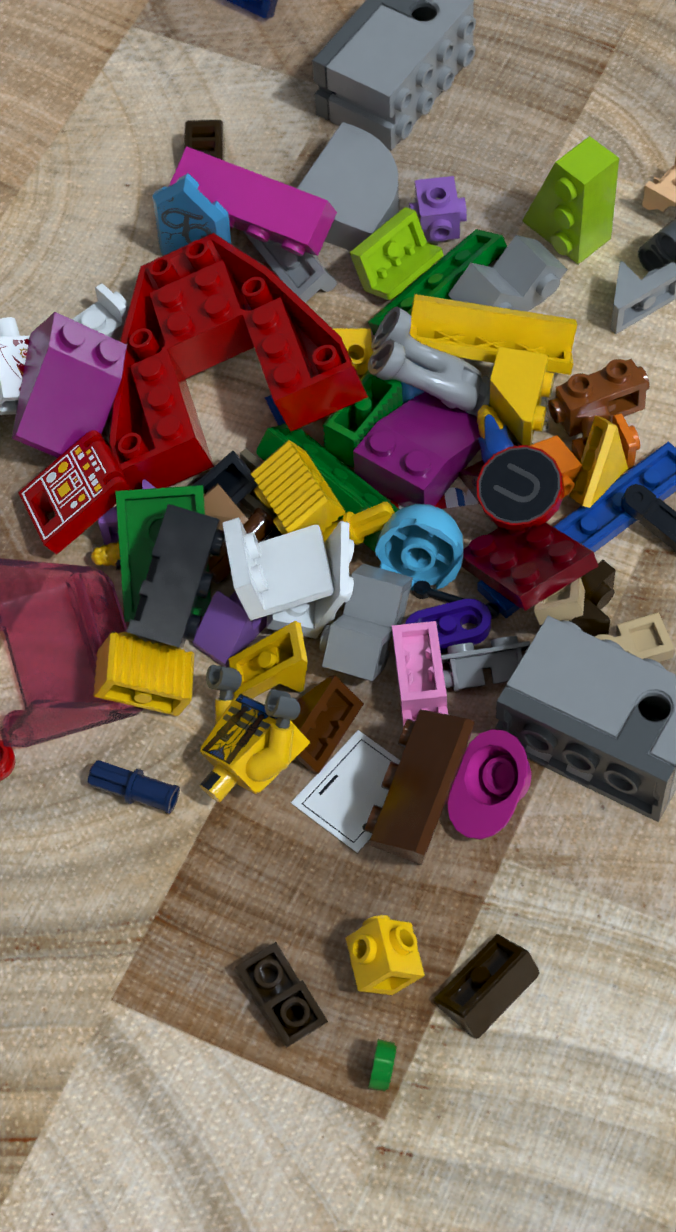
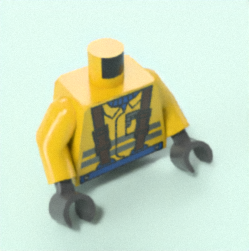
(248, 738)

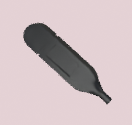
(651, 513)

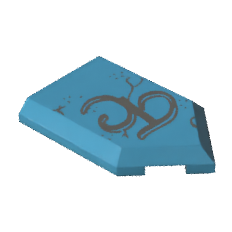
(187, 215)

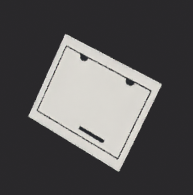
(347, 790)

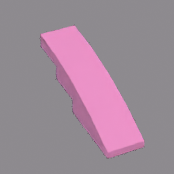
(419, 670)

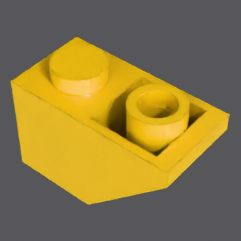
(517, 391)

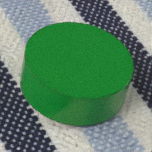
(382, 1065)

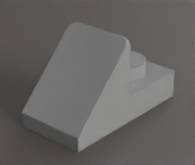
(640, 298)

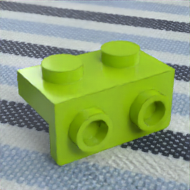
(394, 255)

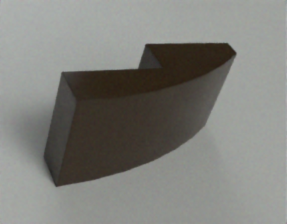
(280, 995)

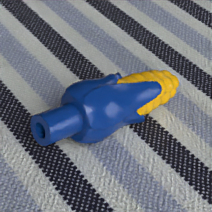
(492, 433)

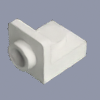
(107, 314)

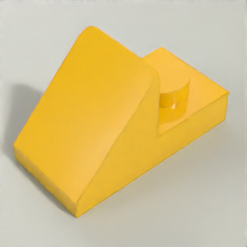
(272, 661)

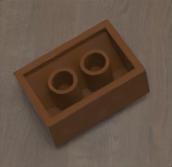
(419, 784)

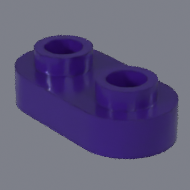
(450, 619)

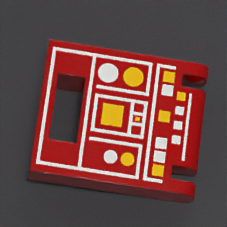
(77, 488)

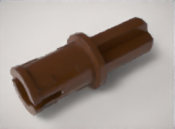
(260, 524)

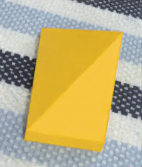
(601, 461)

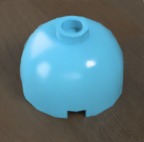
(422, 545)

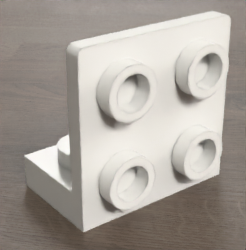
(277, 570)
(319, 613)

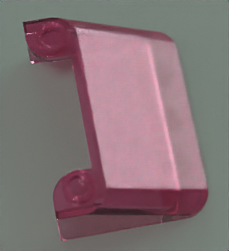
(53, 630)

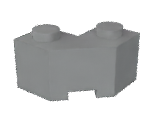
(517, 281)
(361, 636)

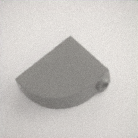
(358, 181)

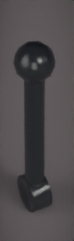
(423, 590)

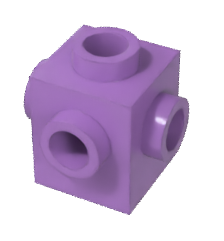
(442, 216)

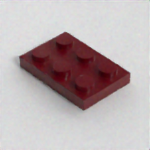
(528, 562)

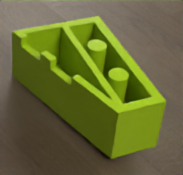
(577, 201)

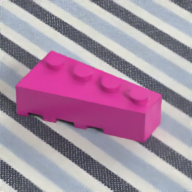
(260, 204)

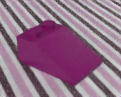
(66, 384)
(417, 451)

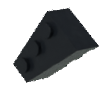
(177, 577)

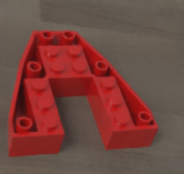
(194, 314)

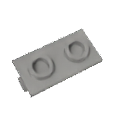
(468, 664)

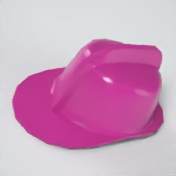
(489, 784)

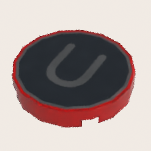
(520, 487)

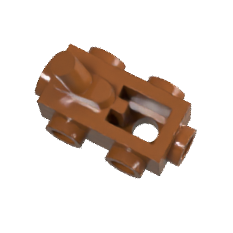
(604, 393)

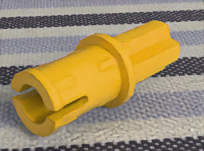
(364, 522)

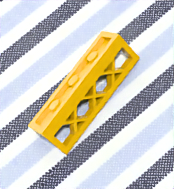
(479, 330)

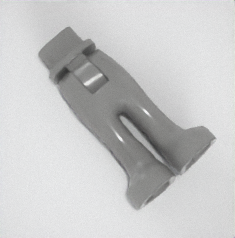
(426, 368)

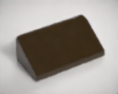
(487, 985)

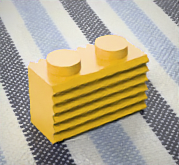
(295, 490)
(144, 674)

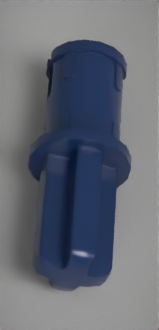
(134, 786)

